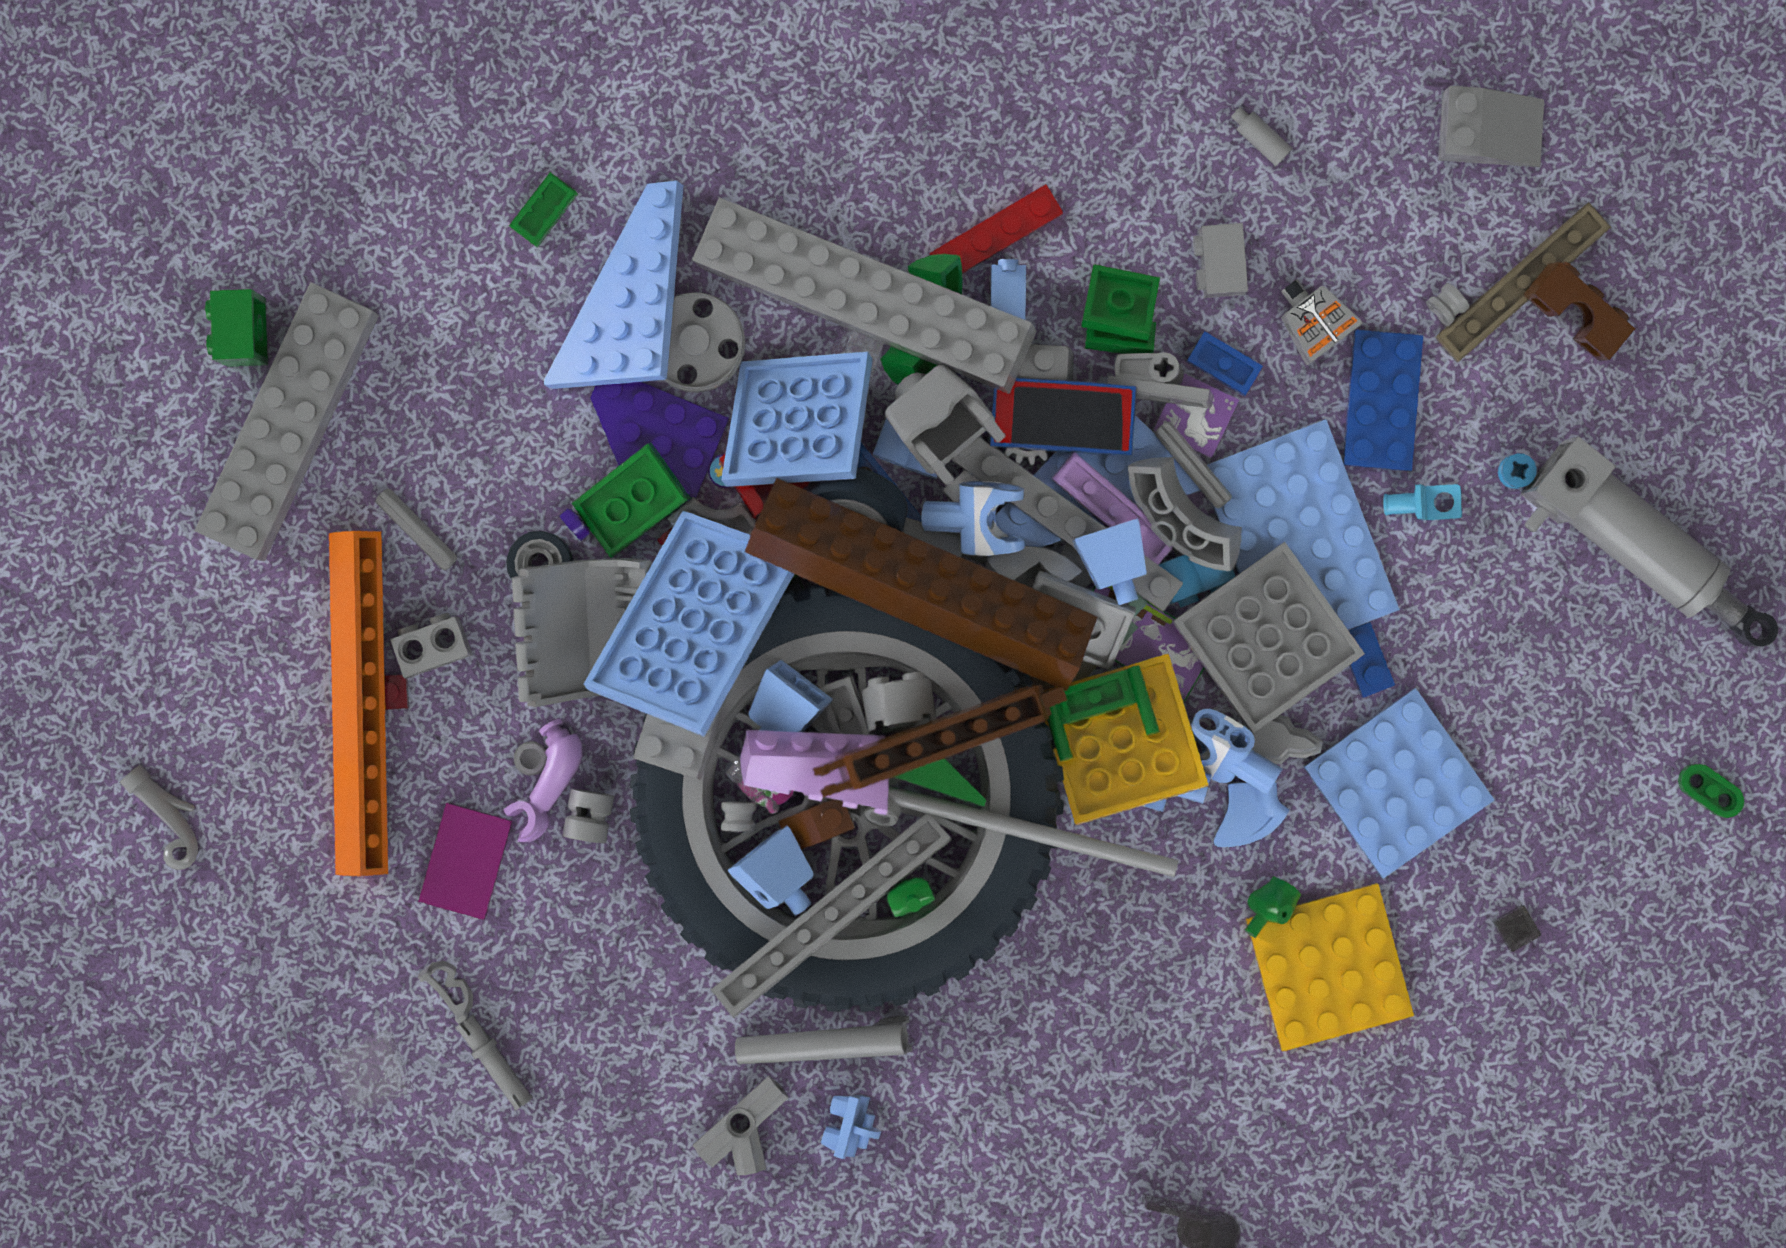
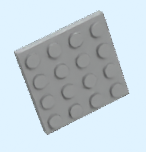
(1268, 637)

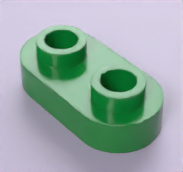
(1710, 790)

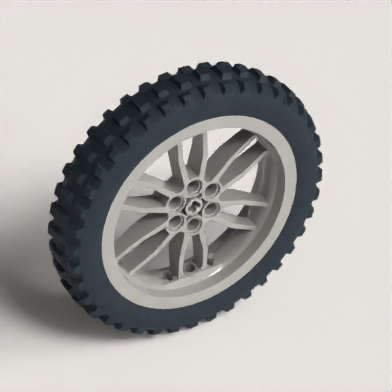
(872, 956)

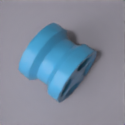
(1511, 474)

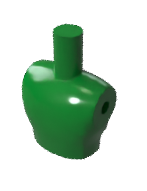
(909, 896)
(1271, 903)

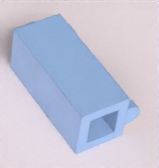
(1009, 287)

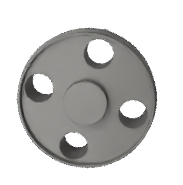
(698, 343)

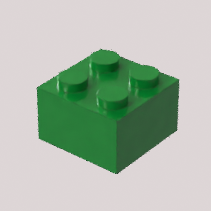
(237, 328)

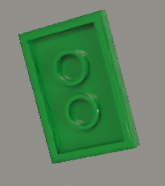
(631, 500)

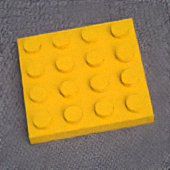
(1120, 765)
(1331, 969)

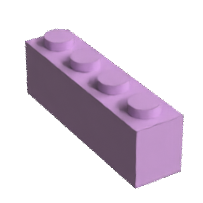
(787, 759)

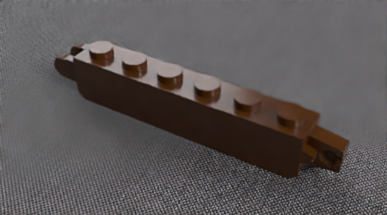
(940, 738)

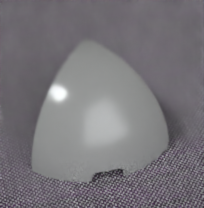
(1025, 565)

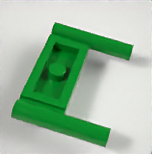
(1100, 697)

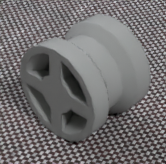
(1448, 304)
(738, 816)

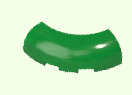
(938, 269)

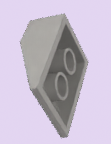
(1490, 127)

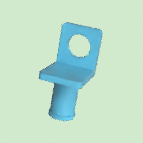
(1422, 502)

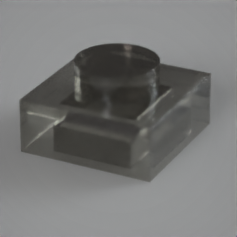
(1516, 928)

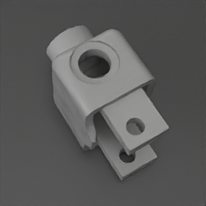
(939, 418)

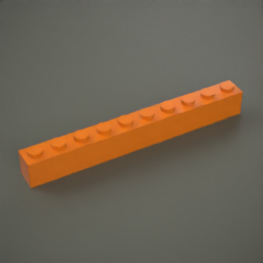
(358, 703)

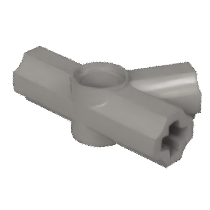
(743, 1142)

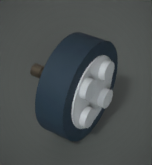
(867, 495)

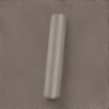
(1193, 464)
(416, 529)

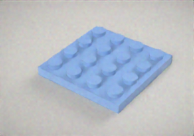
(797, 419)
(1398, 783)

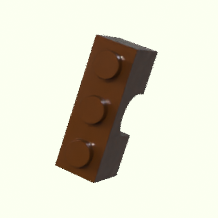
(1603, 326)

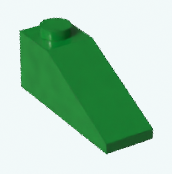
(945, 779)

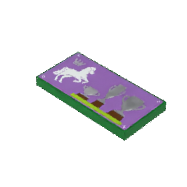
(1155, 638)

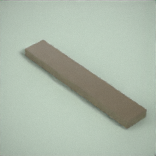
(1507, 294)

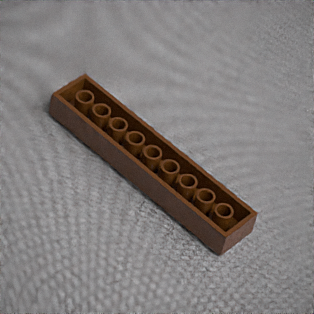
(921, 584)

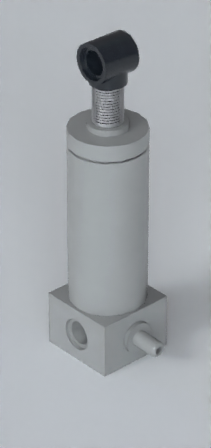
(1638, 537)

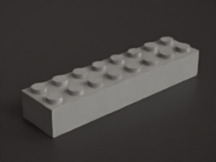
(287, 422)

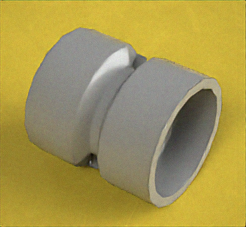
(586, 828)

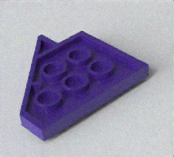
(677, 428)

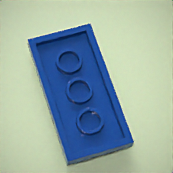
(1383, 400)

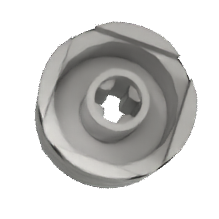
(898, 703)

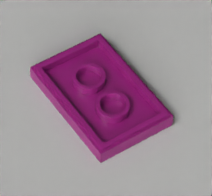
(465, 861)

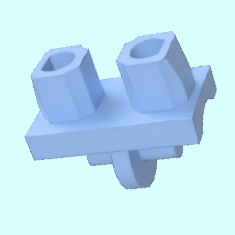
(855, 1128)

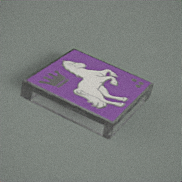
(1201, 426)

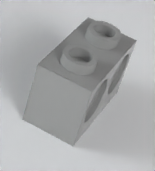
(433, 653)

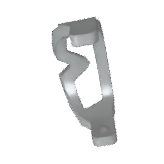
(461, 1010)

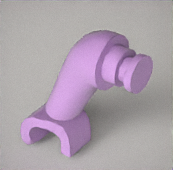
(561, 765)

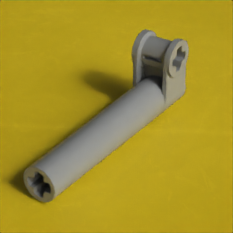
(883, 1038)

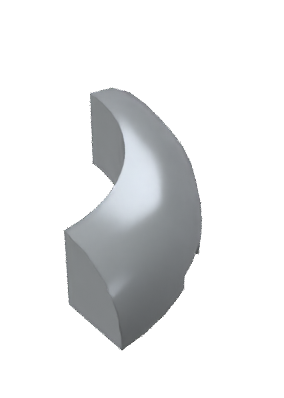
(1178, 519)

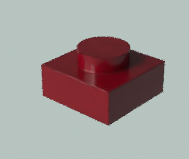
(396, 692)

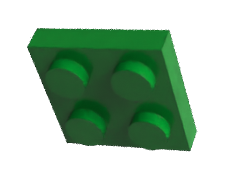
(1120, 302)

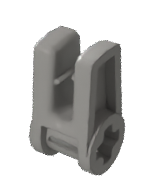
(1148, 367)

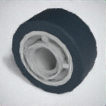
(532, 544)

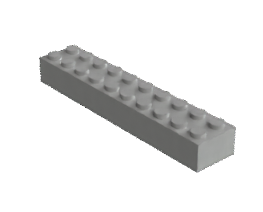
(864, 295)

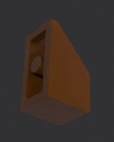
(819, 822)

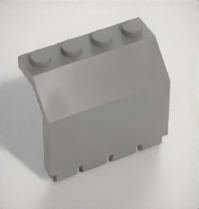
(567, 622)

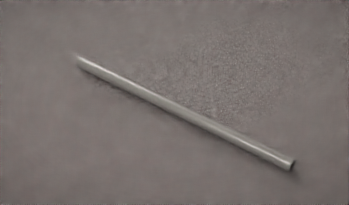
(1033, 831)

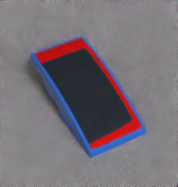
(1066, 416)

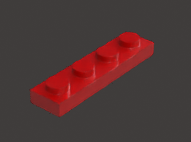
(1003, 228)

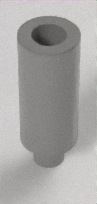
(1261, 136)

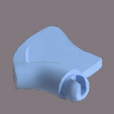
(1249, 815)

